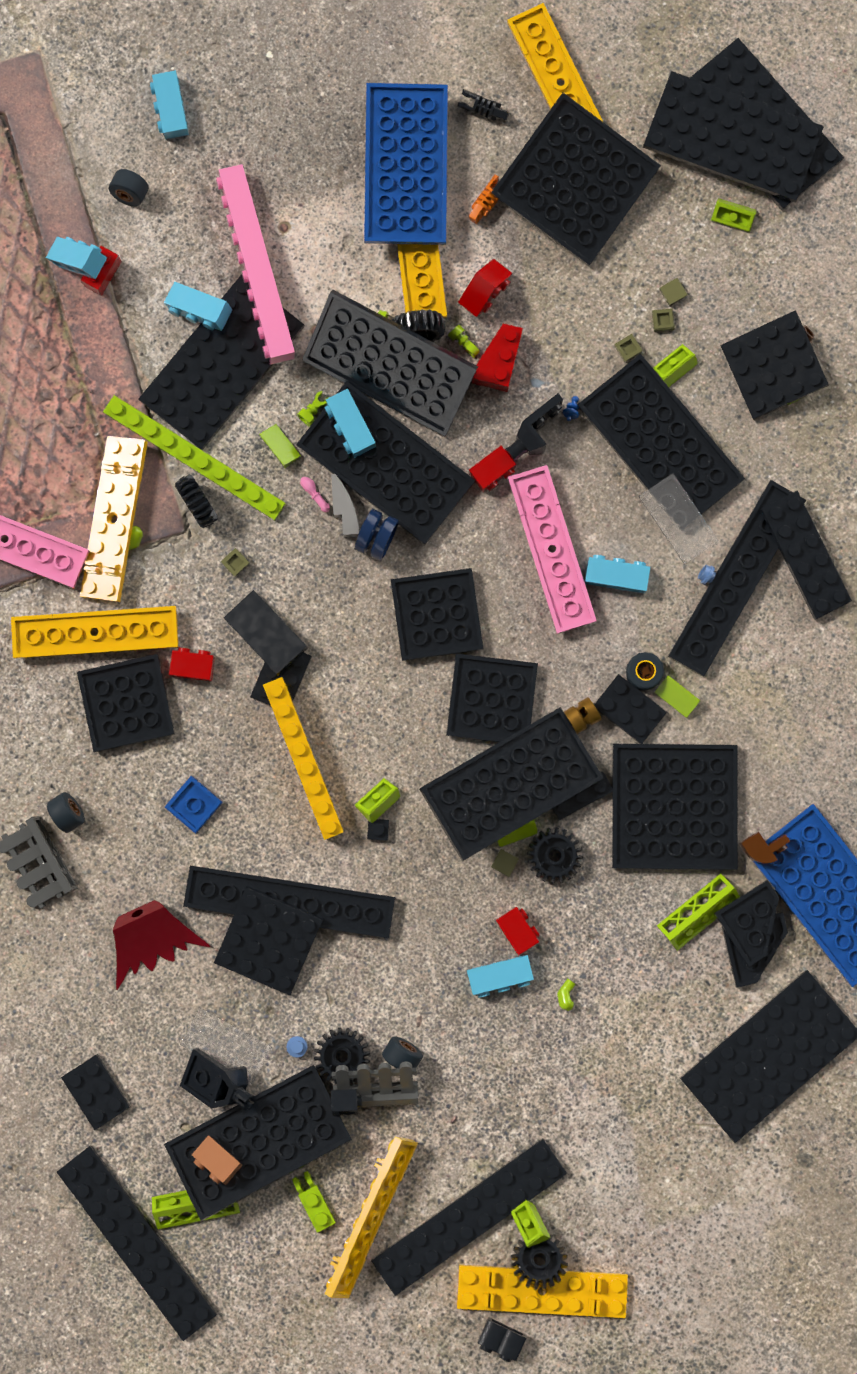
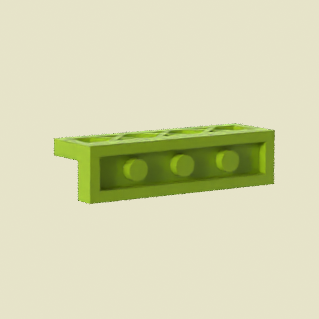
(701, 915)
(177, 1203)

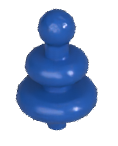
(571, 411)

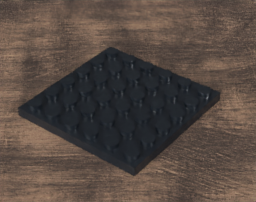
(575, 179)
(675, 806)

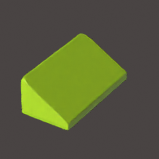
(733, 215)
(676, 365)
(280, 445)
(677, 696)
(378, 800)
(523, 832)
(530, 1224)

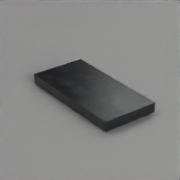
(265, 632)

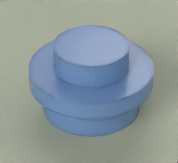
(706, 574)
(297, 1046)

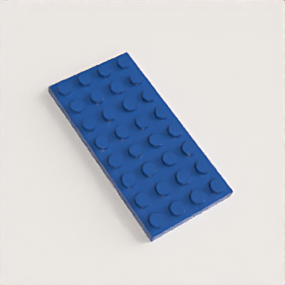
(406, 164)
(819, 886)

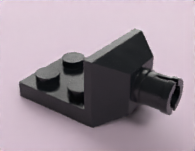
(527, 438)
(215, 1083)

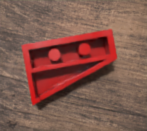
(498, 360)

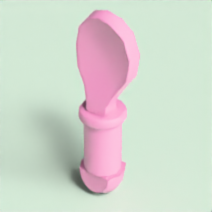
(310, 487)

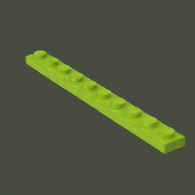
(194, 458)

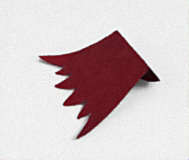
(146, 933)

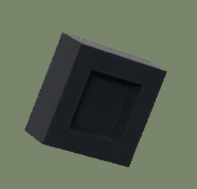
(378, 830)

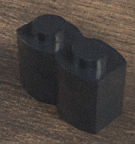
(502, 1340)

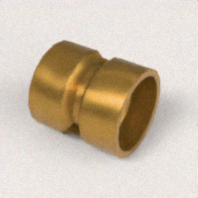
(576, 719)

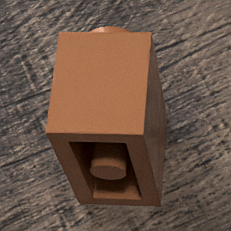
(216, 1160)

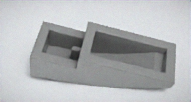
(344, 508)

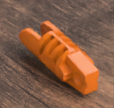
(484, 202)

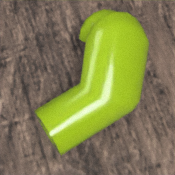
(136, 537)
(564, 995)

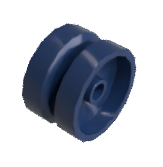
(374, 534)

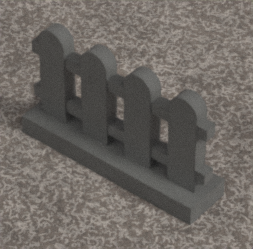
(54, 863)
(385, 1091)

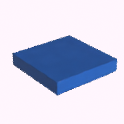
(193, 804)

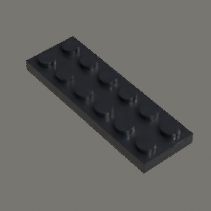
(805, 555)

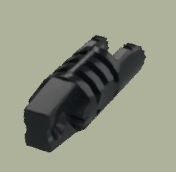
(483, 106)

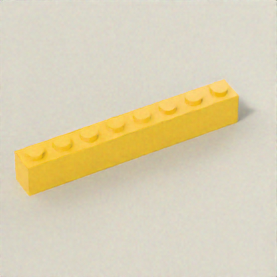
(303, 758)

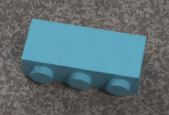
(169, 105)
(76, 257)
(197, 306)
(349, 423)
(617, 574)
(500, 976)

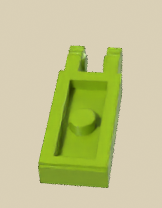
(314, 1204)

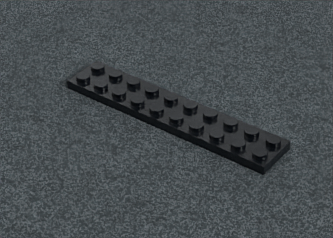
(729, 589)
(338, 907)
(468, 1217)
(137, 1243)

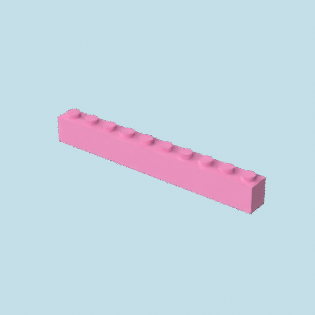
(256, 264)

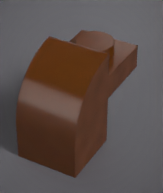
(759, 851)

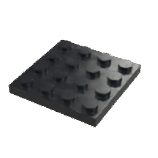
(774, 365)
(437, 614)
(490, 697)
(125, 703)
(268, 940)

